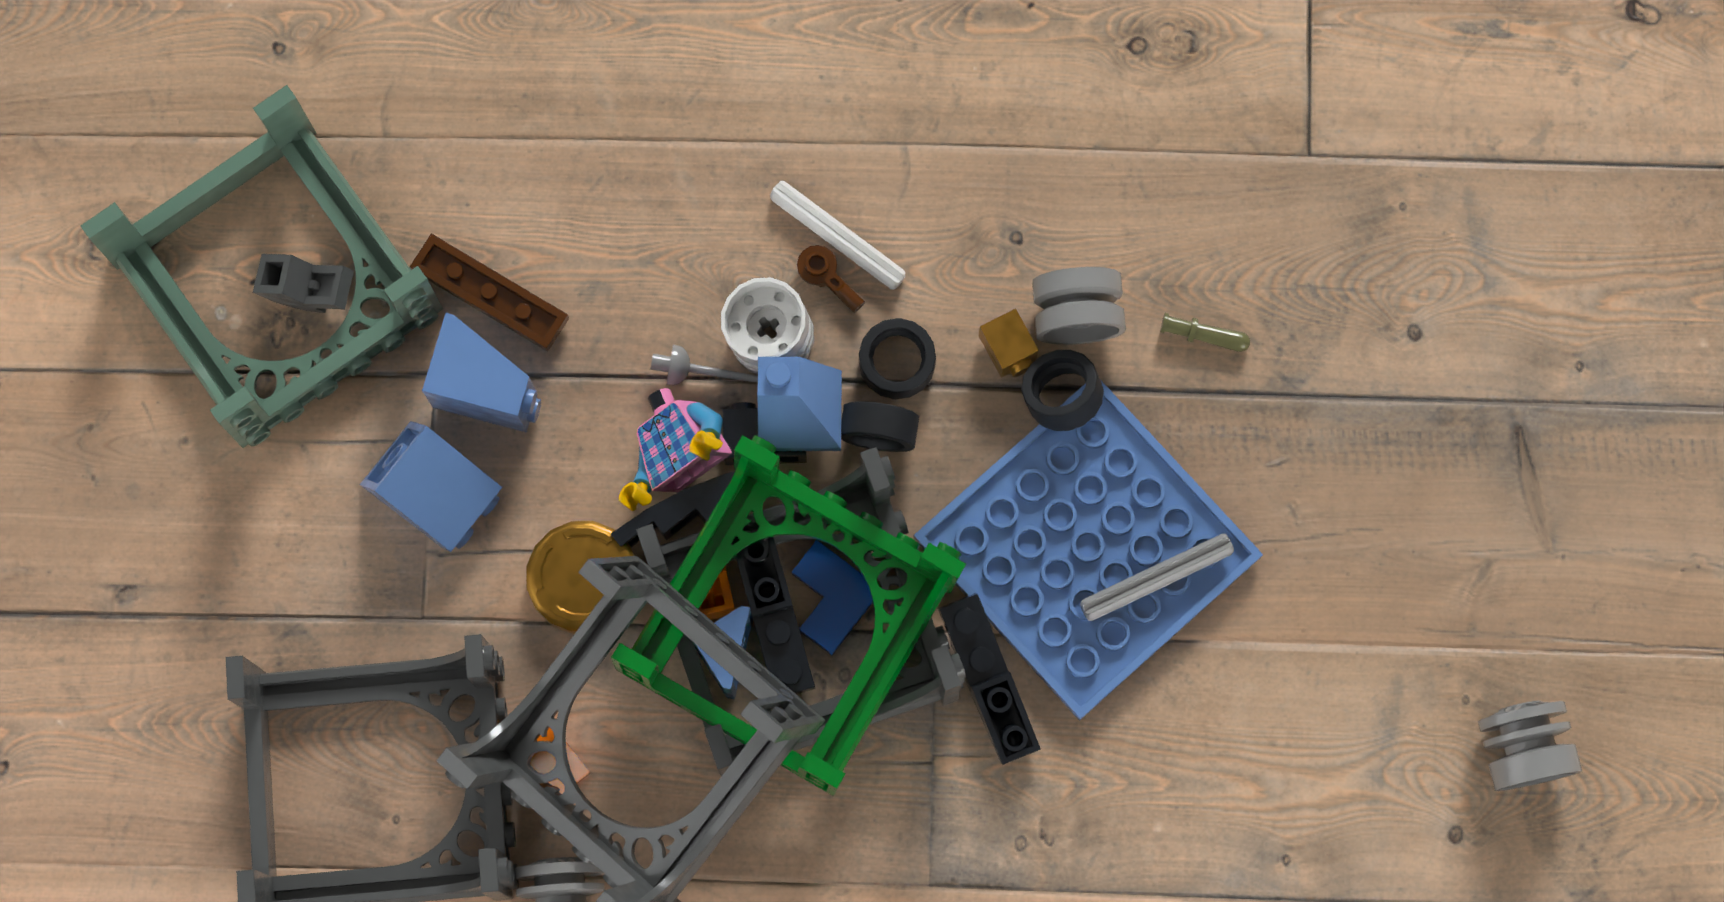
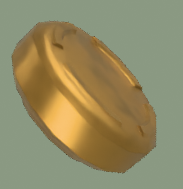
(553, 568)

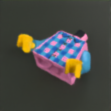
(674, 448)

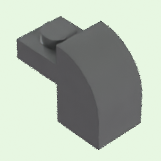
(302, 284)

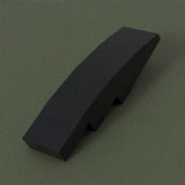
(676, 510)

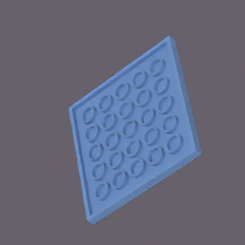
(1071, 520)

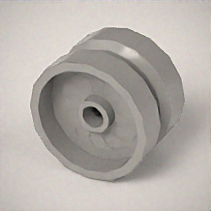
(1078, 305)

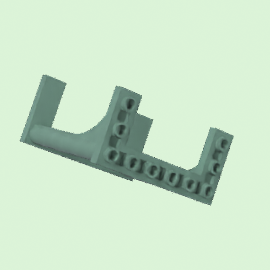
(239, 407)

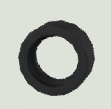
(906, 329)
(1051, 366)
(879, 426)

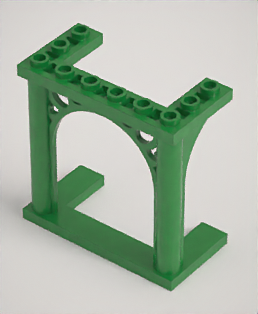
(928, 580)

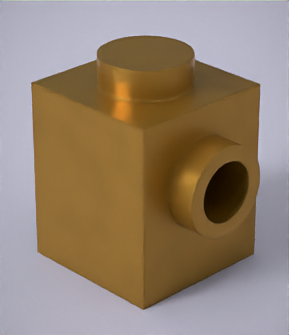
(1009, 344)

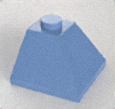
(799, 404)

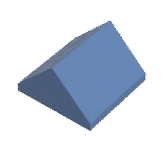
(738, 627)

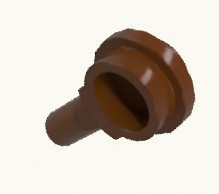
(819, 267)

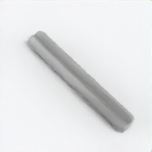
(1157, 577)

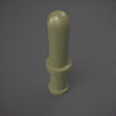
(1217, 336)

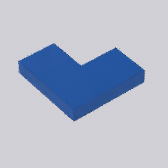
(843, 594)

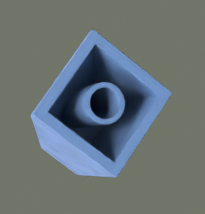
(477, 380)
(432, 486)

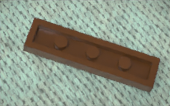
(490, 292)

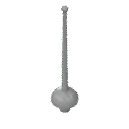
(679, 366)

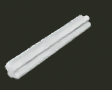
(837, 235)

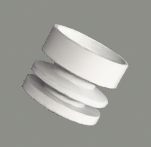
(760, 305)

